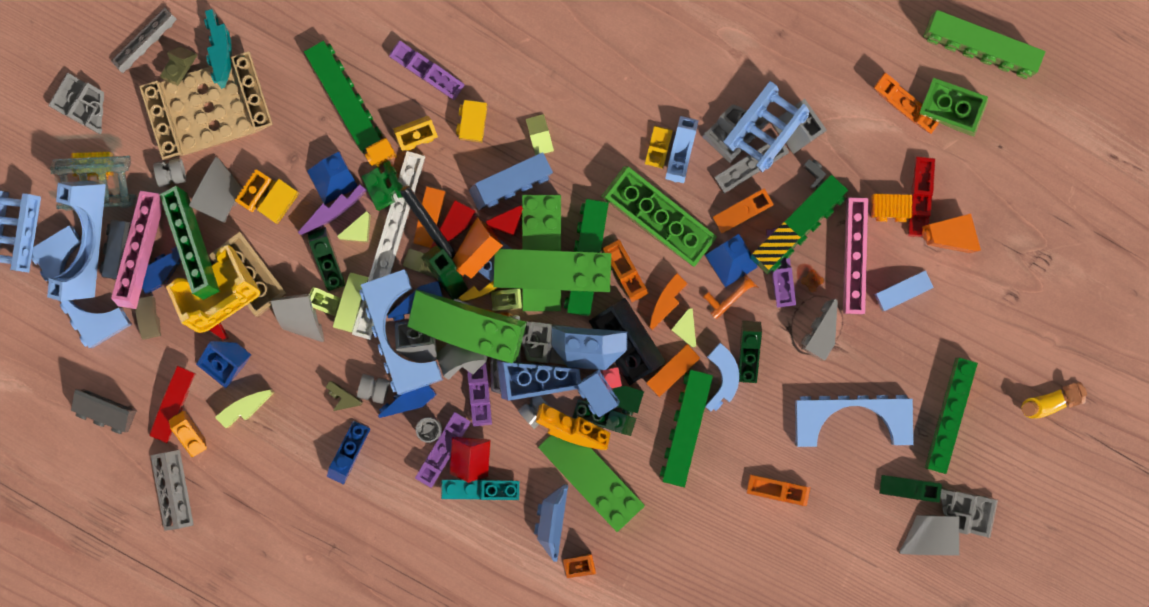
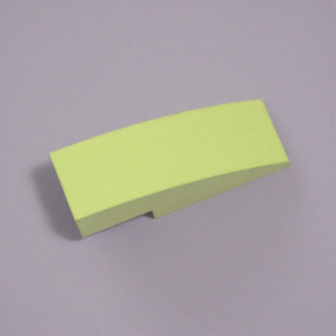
(350, 303)
(244, 407)

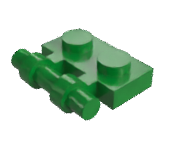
(378, 188)

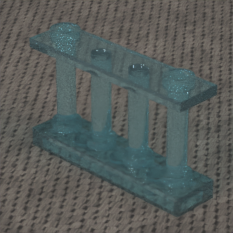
(100, 165)

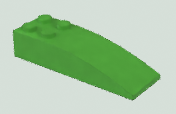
(658, 216)
(541, 232)
(552, 270)
(467, 326)
(593, 480)

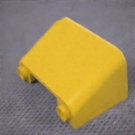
(235, 287)

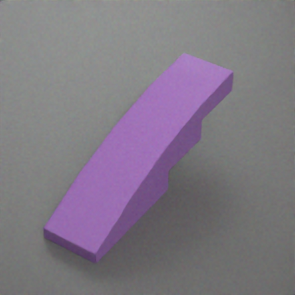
(426, 70)
(325, 215)
(783, 281)
(480, 397)

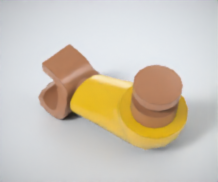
(1050, 403)

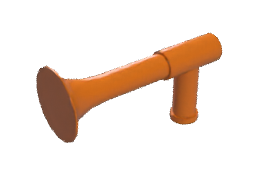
(719, 309)

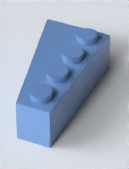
(511, 180)
(530, 380)

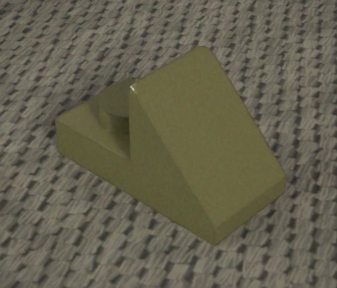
(178, 65)
(414, 261)
(347, 399)

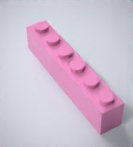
(137, 250)
(855, 256)

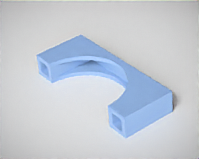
(52, 258)
(81, 276)
(380, 296)
(894, 412)

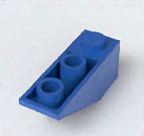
(161, 270)
(406, 306)
(408, 401)
(348, 452)

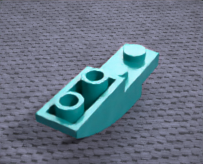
(220, 51)
(480, 489)

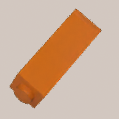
(953, 234)
(476, 249)

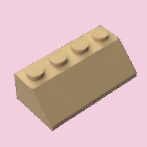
(266, 282)

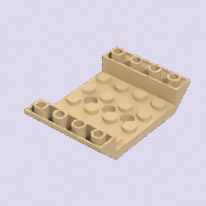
(180, 116)

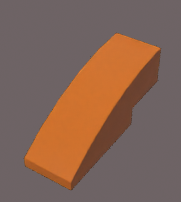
(433, 203)
(626, 271)
(666, 300)
(673, 370)
(778, 490)

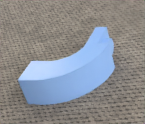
(681, 149)
(729, 373)

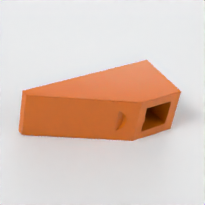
(743, 210)

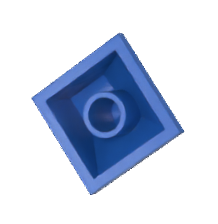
(332, 178)
(731, 260)
(223, 361)

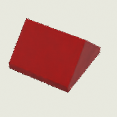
(507, 222)
(470, 458)

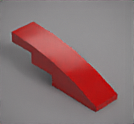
(921, 195)
(172, 403)

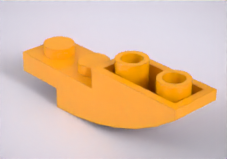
(572, 430)

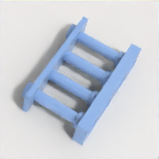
(757, 110)
(25, 231)

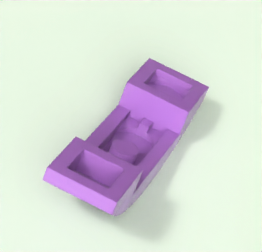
(442, 450)

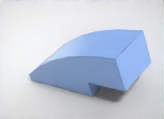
(903, 291)

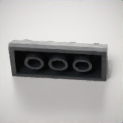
(641, 354)

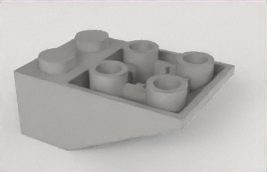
(822, 338)

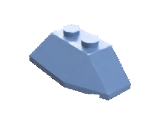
(588, 347)
(551, 521)

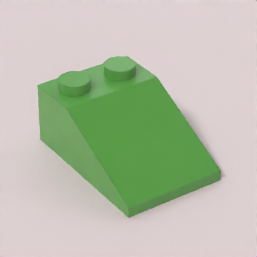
(954, 106)

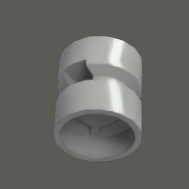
(169, 172)
(373, 388)
(529, 411)
(428, 429)

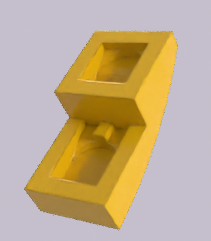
(658, 147)
(473, 293)

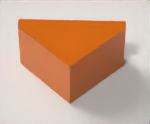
(579, 566)

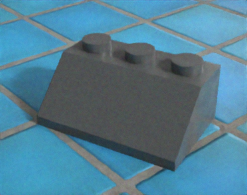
(114, 248)
(102, 411)

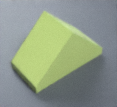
(539, 134)
(357, 230)
(506, 299)
(324, 301)
(685, 328)

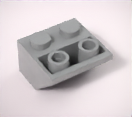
(805, 132)

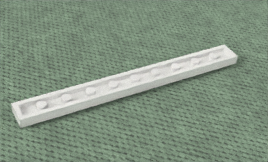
(390, 237)

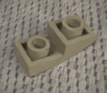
(147, 318)

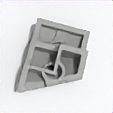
(79, 102)
(721, 129)
(216, 192)
(298, 316)
(538, 343)
(453, 358)
(974, 511)
(933, 536)

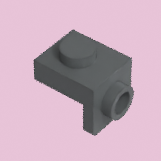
(814, 168)

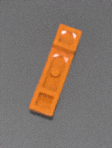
(903, 102)

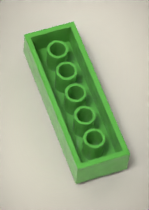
(983, 44)

